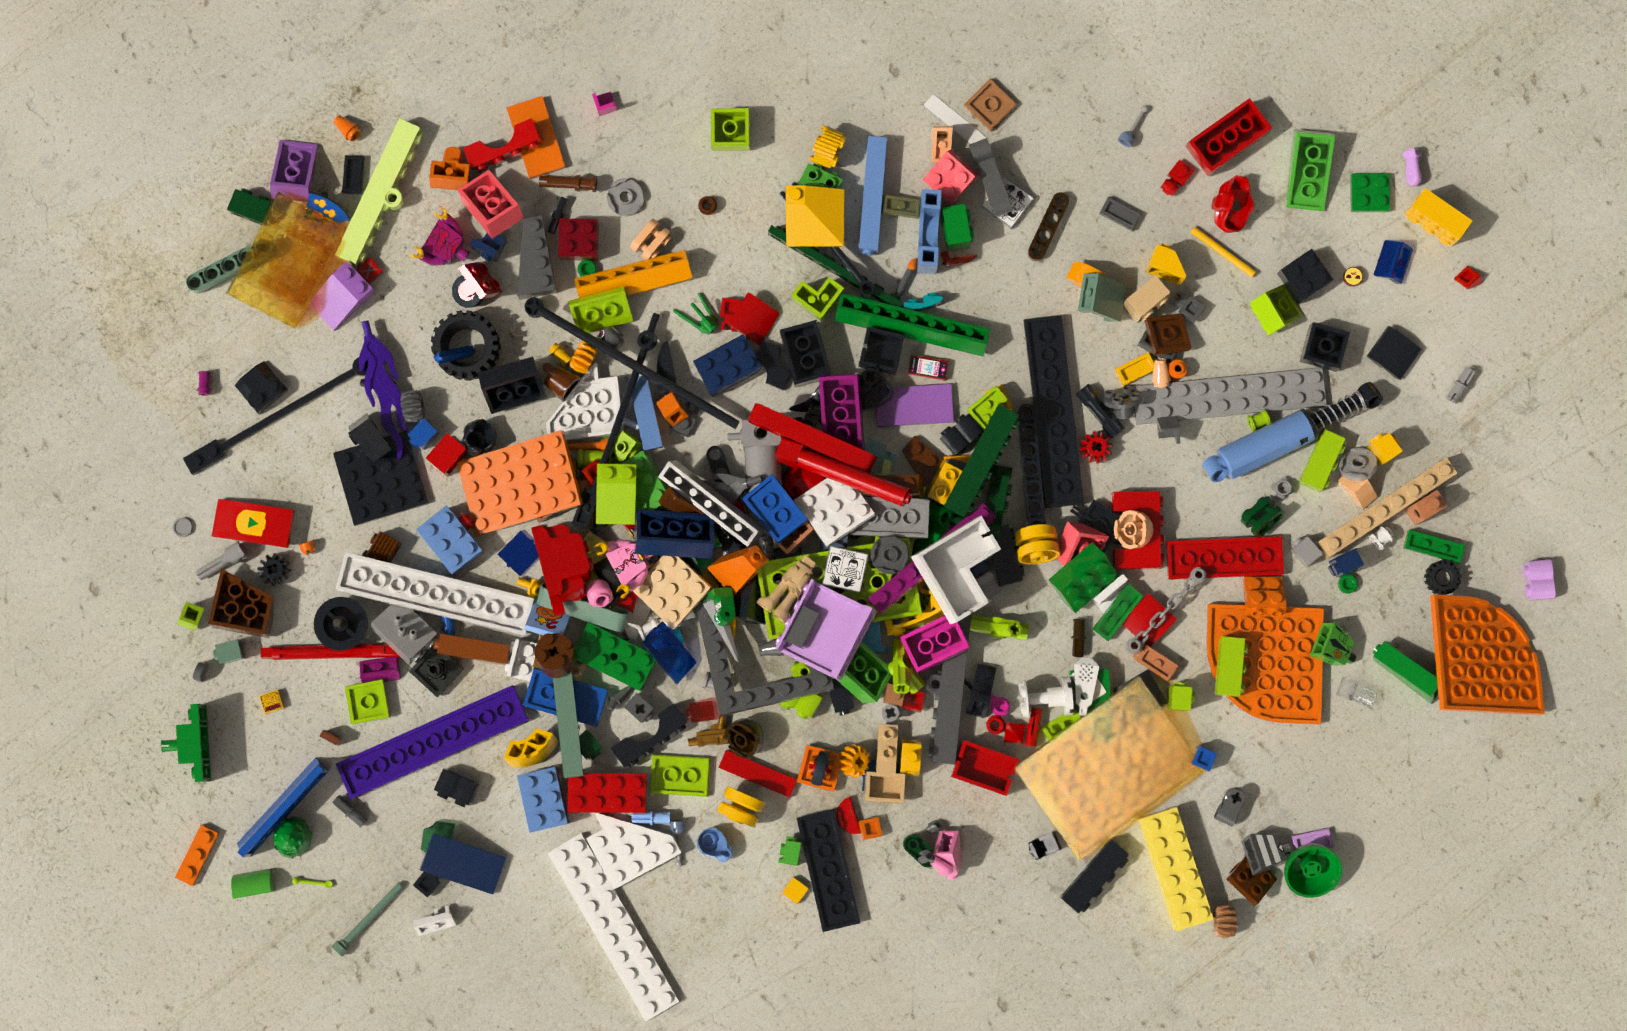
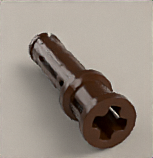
(578, 183)

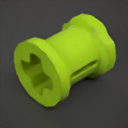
(1258, 420)

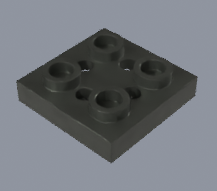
(436, 670)

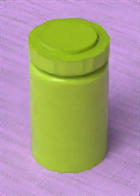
(586, 457)

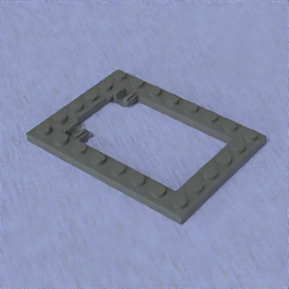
(734, 702)

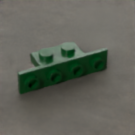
(997, 497)

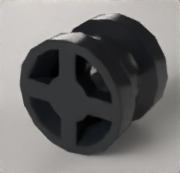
(531, 305)

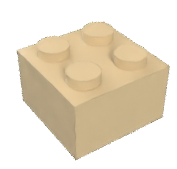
(1146, 298)

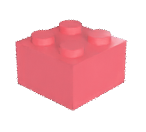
(951, 176)

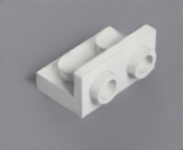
(521, 660)

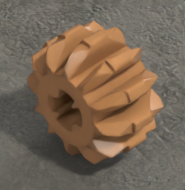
(1225, 921)

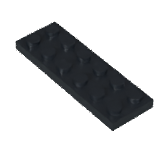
(828, 870)

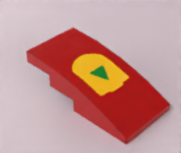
(253, 523)

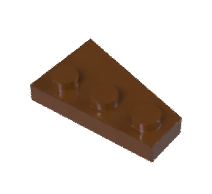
(922, 460)

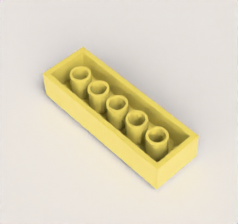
(1175, 869)

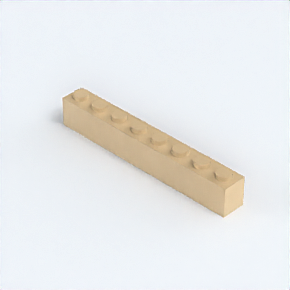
(1386, 508)

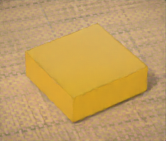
(795, 890)

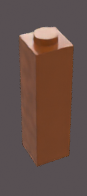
(471, 649)

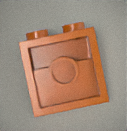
(1264, 596)

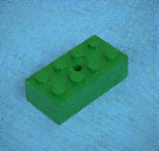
(630, 667)

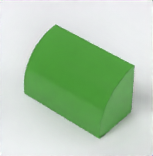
(252, 883)

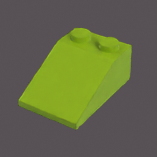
(616, 494)

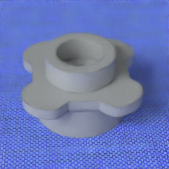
(1282, 483)

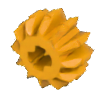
(583, 357)
(854, 760)

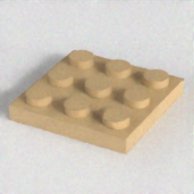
(672, 589)

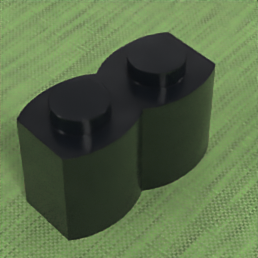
(961, 434)
(456, 787)

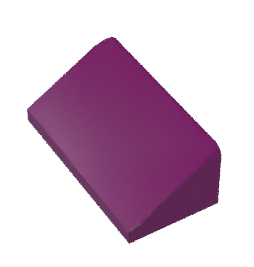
(380, 669)

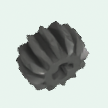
(412, 406)

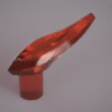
(956, 261)

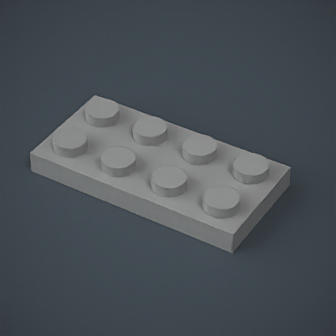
(896, 520)

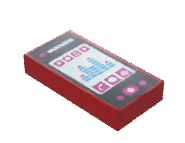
(928, 367)

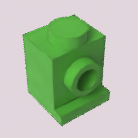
(790, 851)

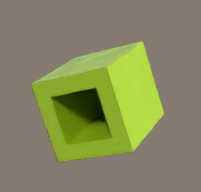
(190, 616)

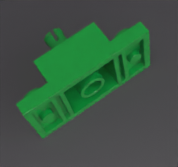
(193, 743)

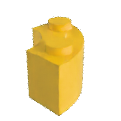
(531, 750)

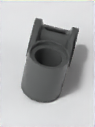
(1227, 810)

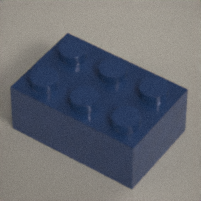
(727, 365)

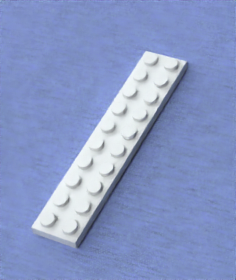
(434, 594)
(613, 927)

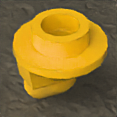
(533, 586)

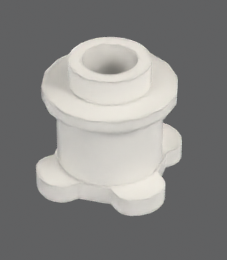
(1381, 537)

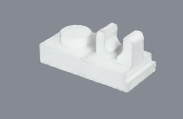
(434, 923)

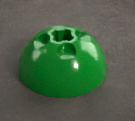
(1312, 870)

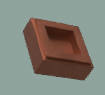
(325, 734)

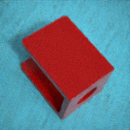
(447, 454)

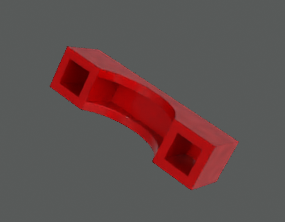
(525, 137)

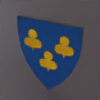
(326, 207)

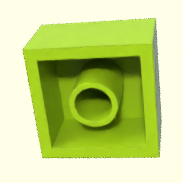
(730, 129)

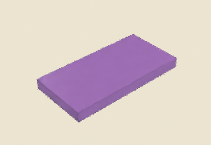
(916, 406)

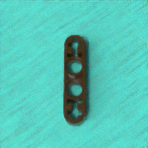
(1047, 226)

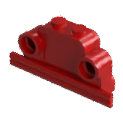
(562, 564)

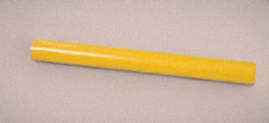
(1223, 252)

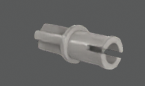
(1461, 384)

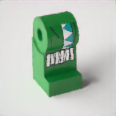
(723, 604)

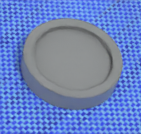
(182, 527)

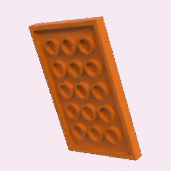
(520, 483)

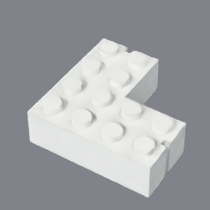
(947, 568)

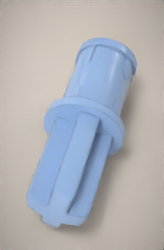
(652, 817)

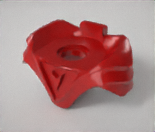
(1233, 190)

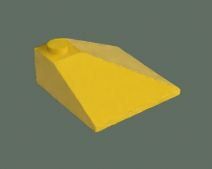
(814, 216)

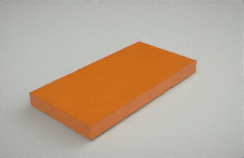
(548, 156)

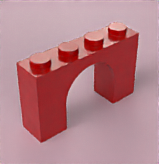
(1150, 555)

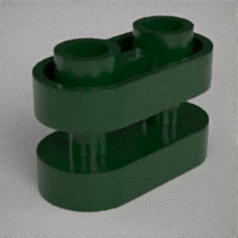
(1262, 516)
(913, 845)

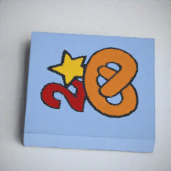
(542, 621)

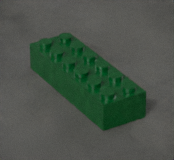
(979, 464)

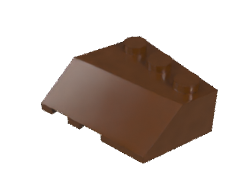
(241, 607)

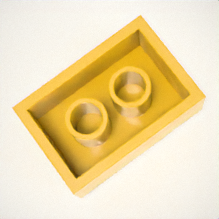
(1437, 217)

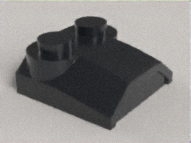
(261, 387)

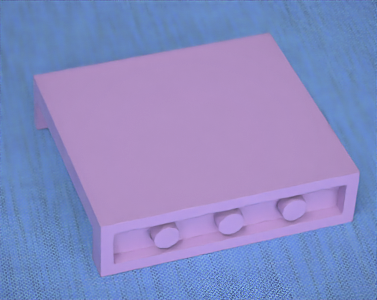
(835, 634)

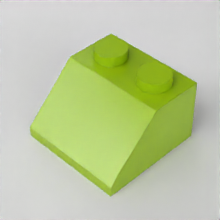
(1275, 309)

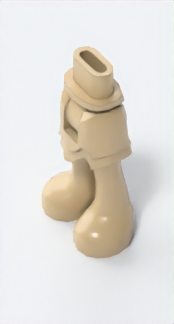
(793, 580)

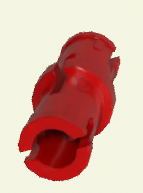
(1035, 716)

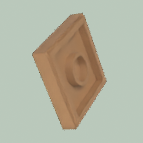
(990, 104)

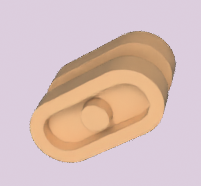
(662, 239)

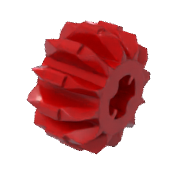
(1096, 440)

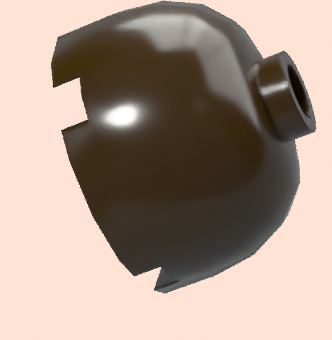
(744, 737)

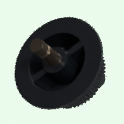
(340, 623)

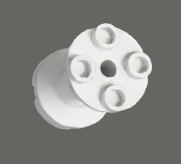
(1053, 697)

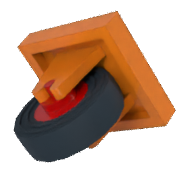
(819, 768)

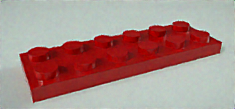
(1225, 557)

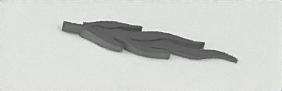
(732, 486)

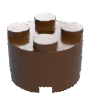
(555, 655)

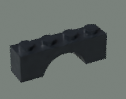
(670, 721)

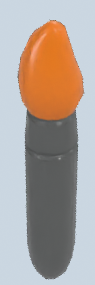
(906, 277)

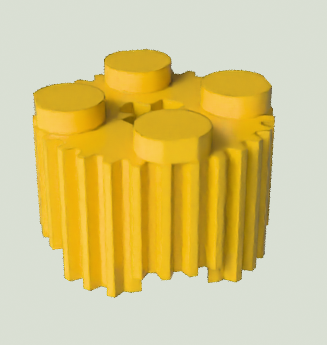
(827, 147)

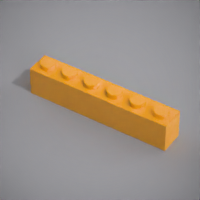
(637, 276)

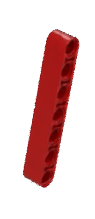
(810, 438)

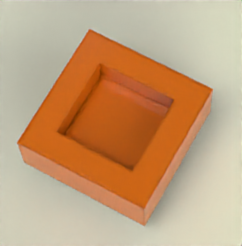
(870, 828)

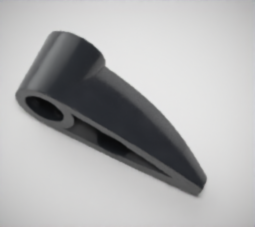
(665, 367)

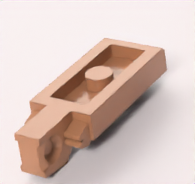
(1155, 661)

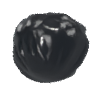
(479, 437)

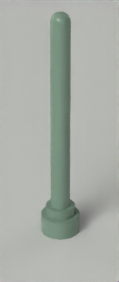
(342, 945)

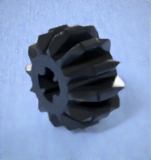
(274, 561)

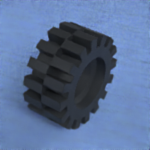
(1450, 569)

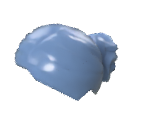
(714, 844)

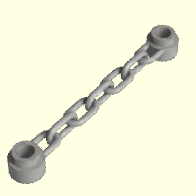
(1162, 614)

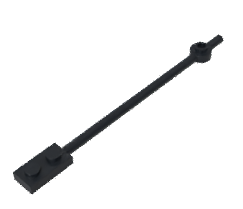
(214, 451)
(586, 513)

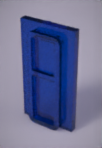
(669, 652)

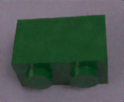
(248, 206)

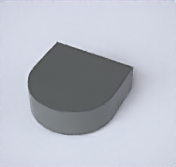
(200, 671)

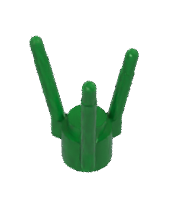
(708, 324)

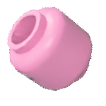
(599, 593)

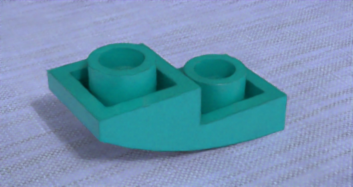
(929, 301)

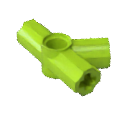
(999, 627)
(903, 672)

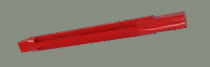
(323, 652)

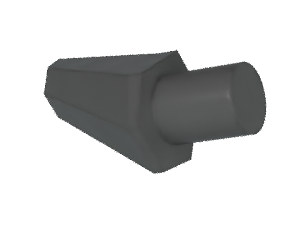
(618, 697)

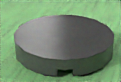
(889, 554)

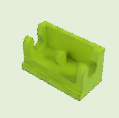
(1059, 724)

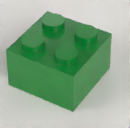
(956, 227)

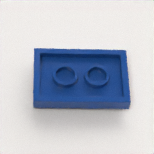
(775, 509)

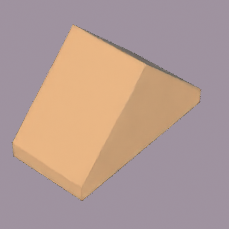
(1360, 491)

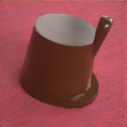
(559, 380)

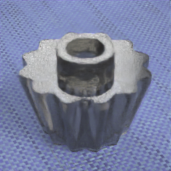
(814, 417)

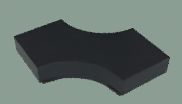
(776, 374)

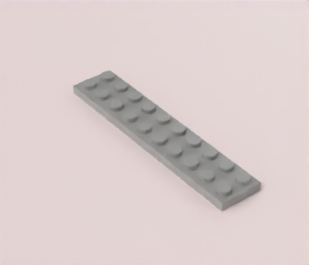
(1232, 396)

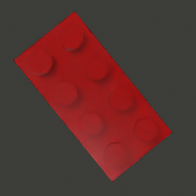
(1228, 137)
(607, 793)

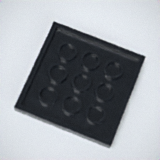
(380, 486)

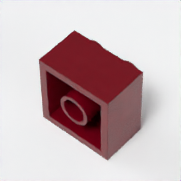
(578, 239)

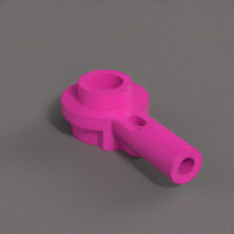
(1000, 705)

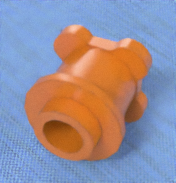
(1176, 375)

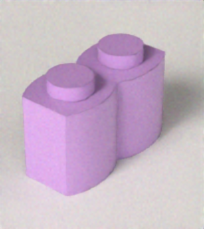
(1539, 580)

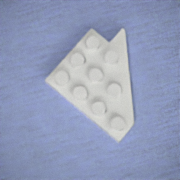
(588, 408)
(629, 849)

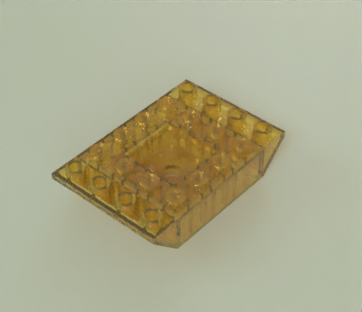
(281, 288)

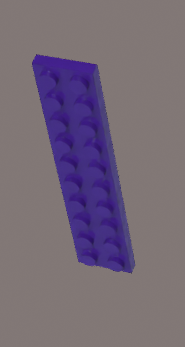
(432, 742)

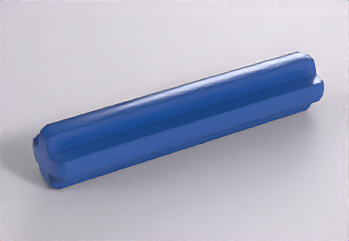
(454, 354)

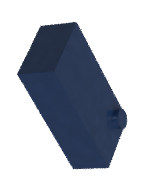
(673, 534)

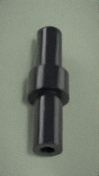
(558, 213)

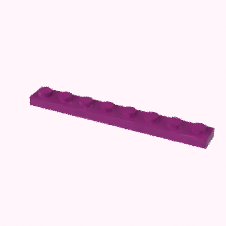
(910, 575)

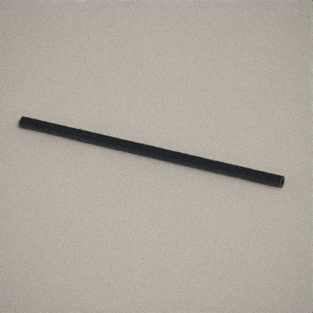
(638, 367)

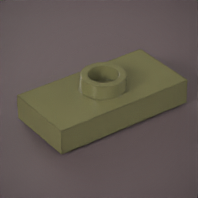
(900, 206)

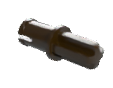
(1078, 638)

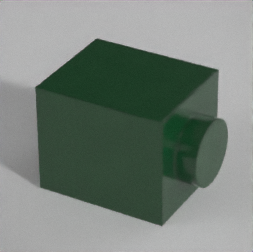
(589, 745)

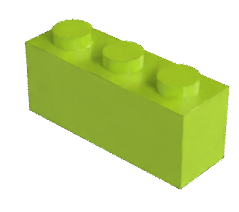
(1322, 461)
(1230, 666)

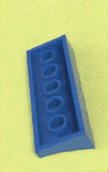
(282, 808)

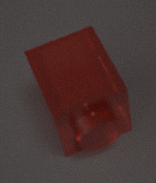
(700, 712)

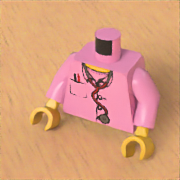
(629, 567)

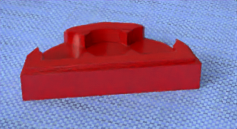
(847, 818)

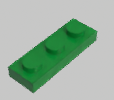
(1433, 546)
(1117, 612)

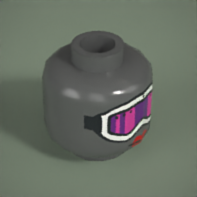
(611, 336)

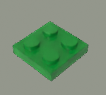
(1370, 192)

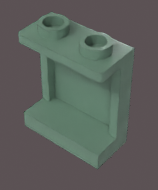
(1102, 296)

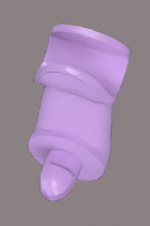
(1413, 173)

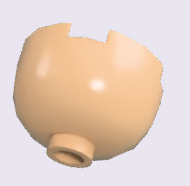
(1133, 529)

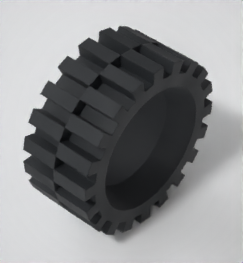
(466, 321)

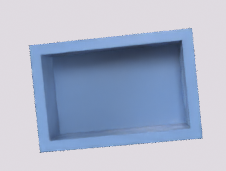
(450, 540)
(543, 799)

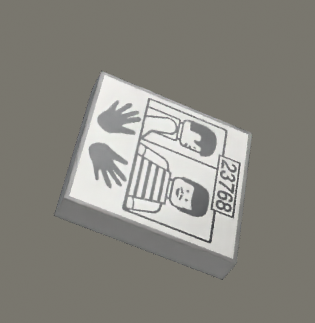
(1019, 200)
(845, 569)

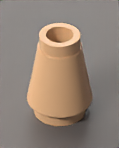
(1160, 373)

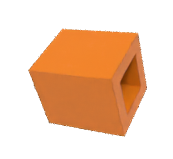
(672, 409)

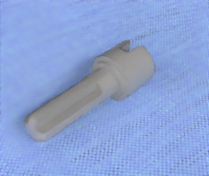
(233, 555)

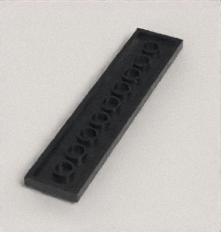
(1053, 412)

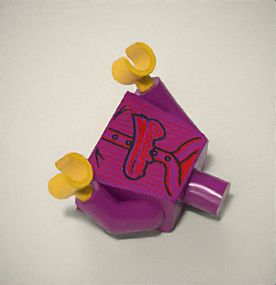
(443, 242)

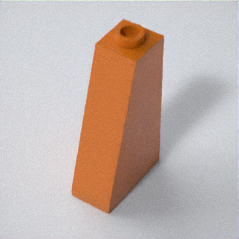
(738, 567)

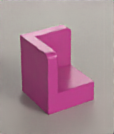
(604, 103)

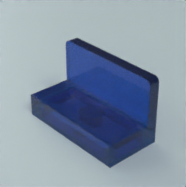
(1393, 261)

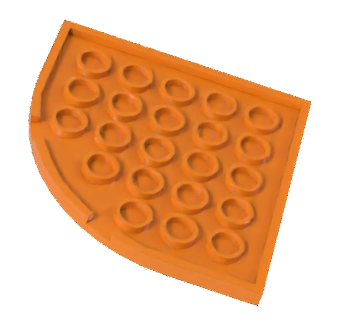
(1483, 659)
(1280, 674)

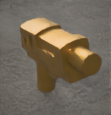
(711, 737)

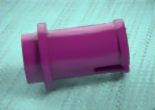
(204, 383)

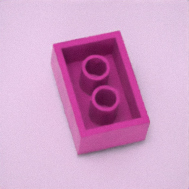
(934, 643)

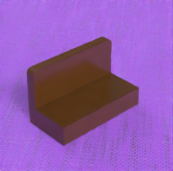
(676, 502)

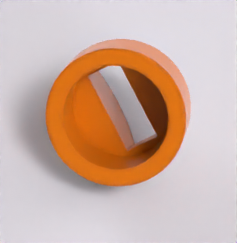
(309, 545)

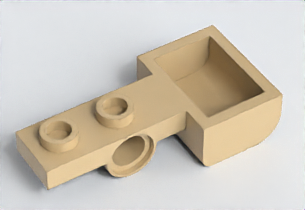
(885, 783)

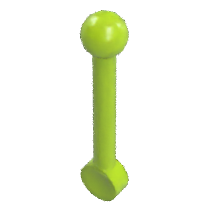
(328, 884)

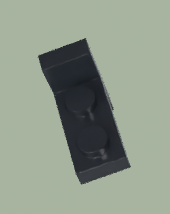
(981, 691)

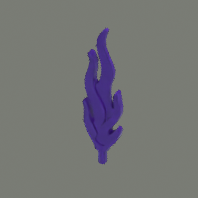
(380, 382)

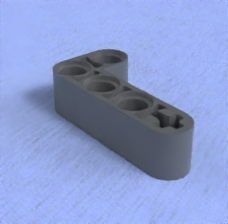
(991, 177)

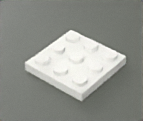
(834, 510)

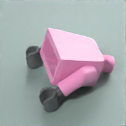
(946, 853)

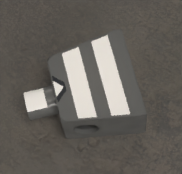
(1264, 852)

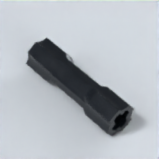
(1100, 411)

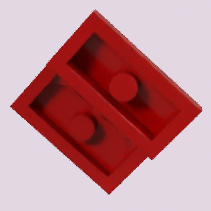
(753, 318)
(1140, 619)

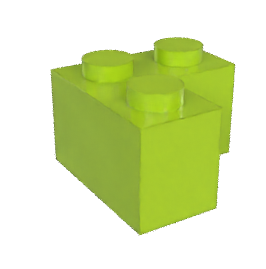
(819, 302)

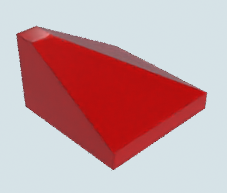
(1468, 278)
(1014, 733)

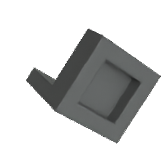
(1168, 427)

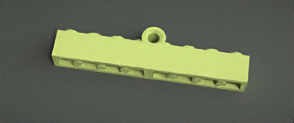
(378, 193)

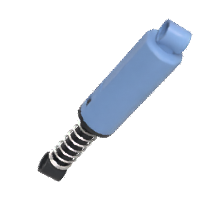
(1284, 435)

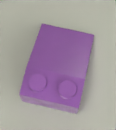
(294, 170)
(341, 296)

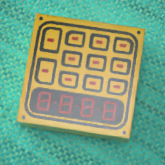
(271, 701)

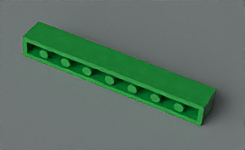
(912, 324)

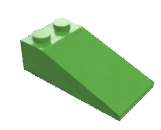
(1309, 169)

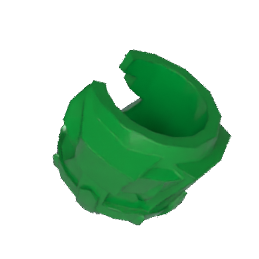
(292, 837)

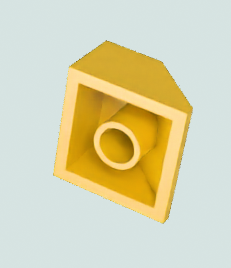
(1166, 265)

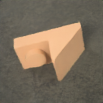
(941, 141)

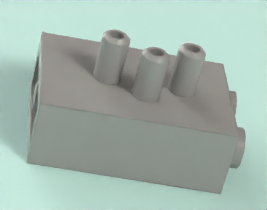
(404, 632)

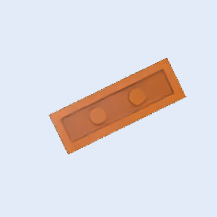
(197, 855)

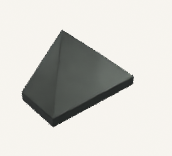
(606, 572)

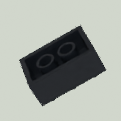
(804, 353)
(511, 385)

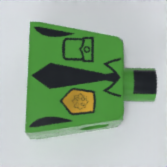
(1333, 645)

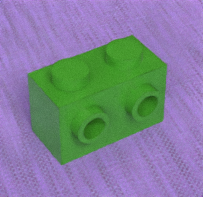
(816, 176)

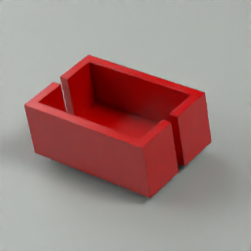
(984, 768)

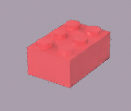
(490, 204)

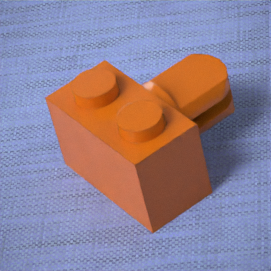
(451, 172)

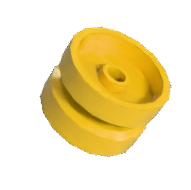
(1037, 544)
(740, 808)

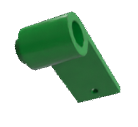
(938, 522)

